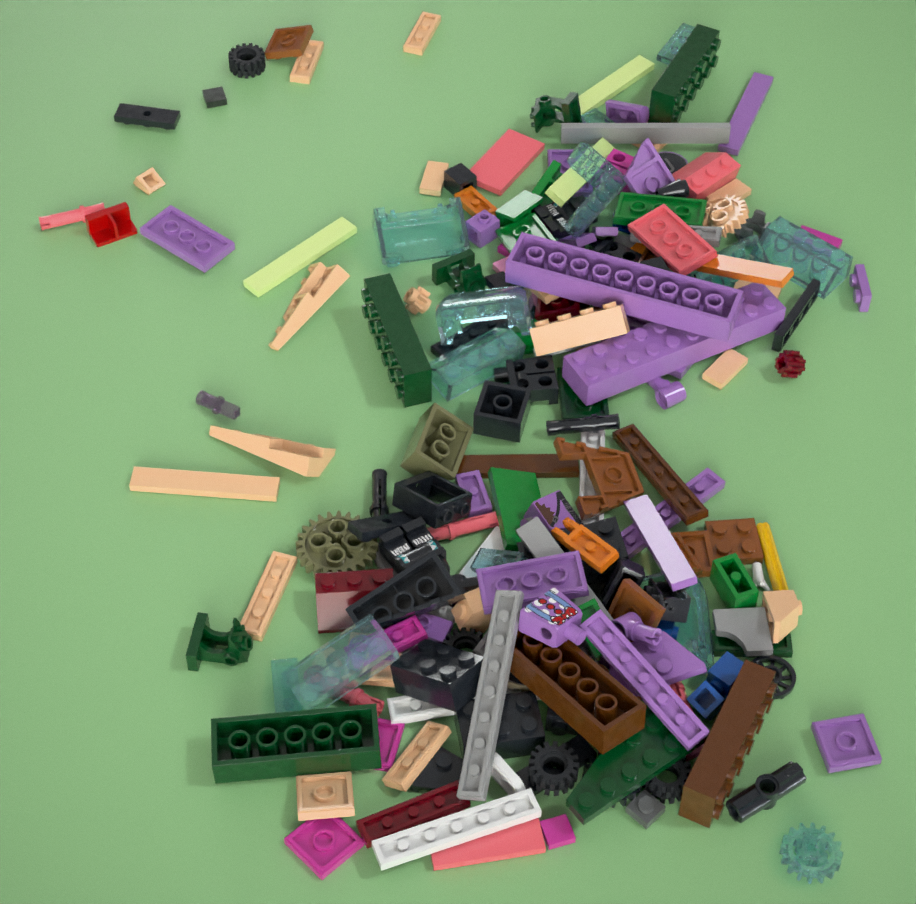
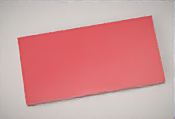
(506, 161)
(672, 240)
(508, 843)

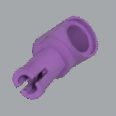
(667, 393)
(634, 629)

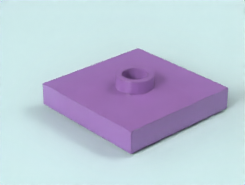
(846, 743)

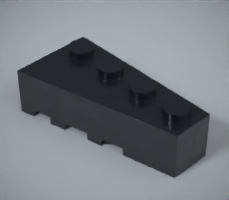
(411, 592)

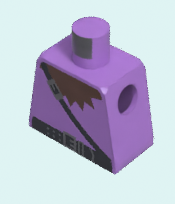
(551, 511)

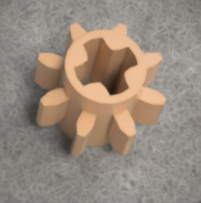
(417, 300)

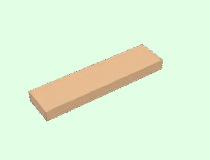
(268, 594)

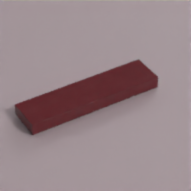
(412, 813)

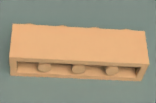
(579, 329)

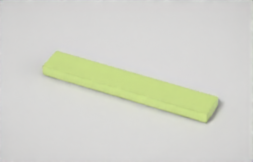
(615, 83)
(571, 181)
(300, 256)

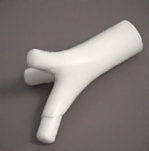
(758, 577)

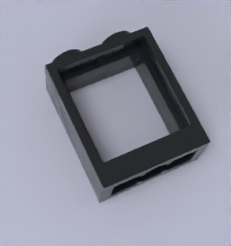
(413, 500)

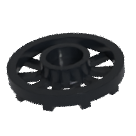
(778, 676)

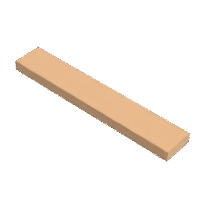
(205, 484)

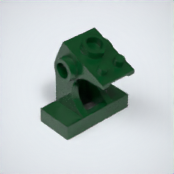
(545, 114)
(461, 278)
(204, 641)

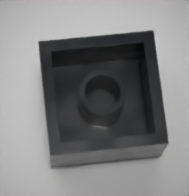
(502, 411)

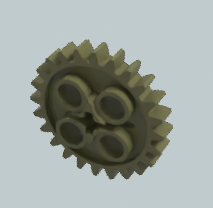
(332, 548)

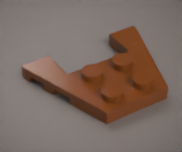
(610, 474)

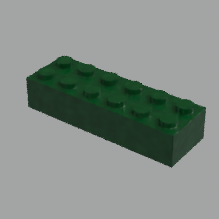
(684, 75)
(397, 340)
(295, 743)

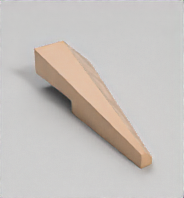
(311, 296)
(295, 456)

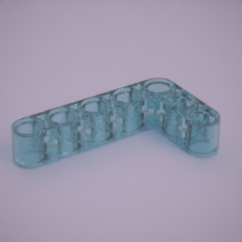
(602, 176)

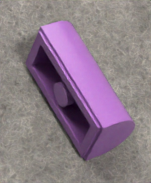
(626, 112)

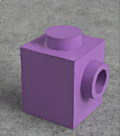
(482, 228)

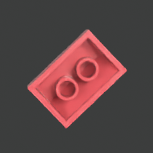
(708, 173)

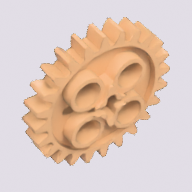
(726, 213)

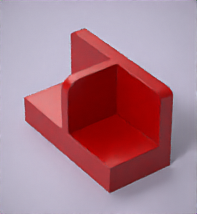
(110, 224)

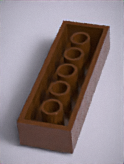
(578, 691)
(728, 744)

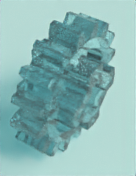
(811, 855)

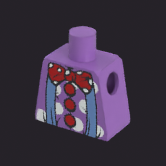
(552, 620)

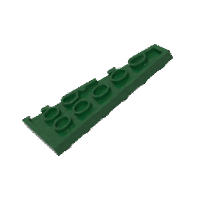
(626, 768)

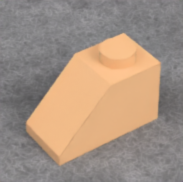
(470, 612)
(782, 612)

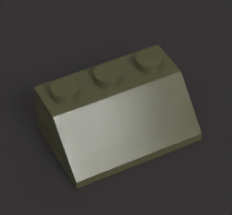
(437, 444)

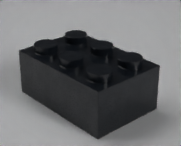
(437, 674)
(519, 728)

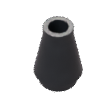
(677, 188)

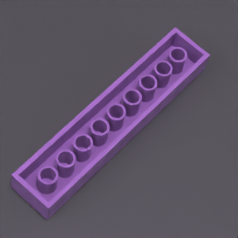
(642, 289)
(661, 349)

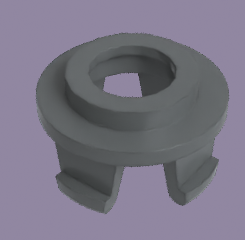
(756, 224)

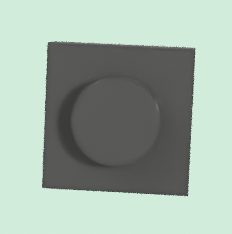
(645, 809)

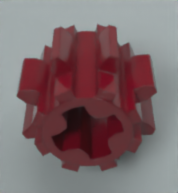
(790, 364)

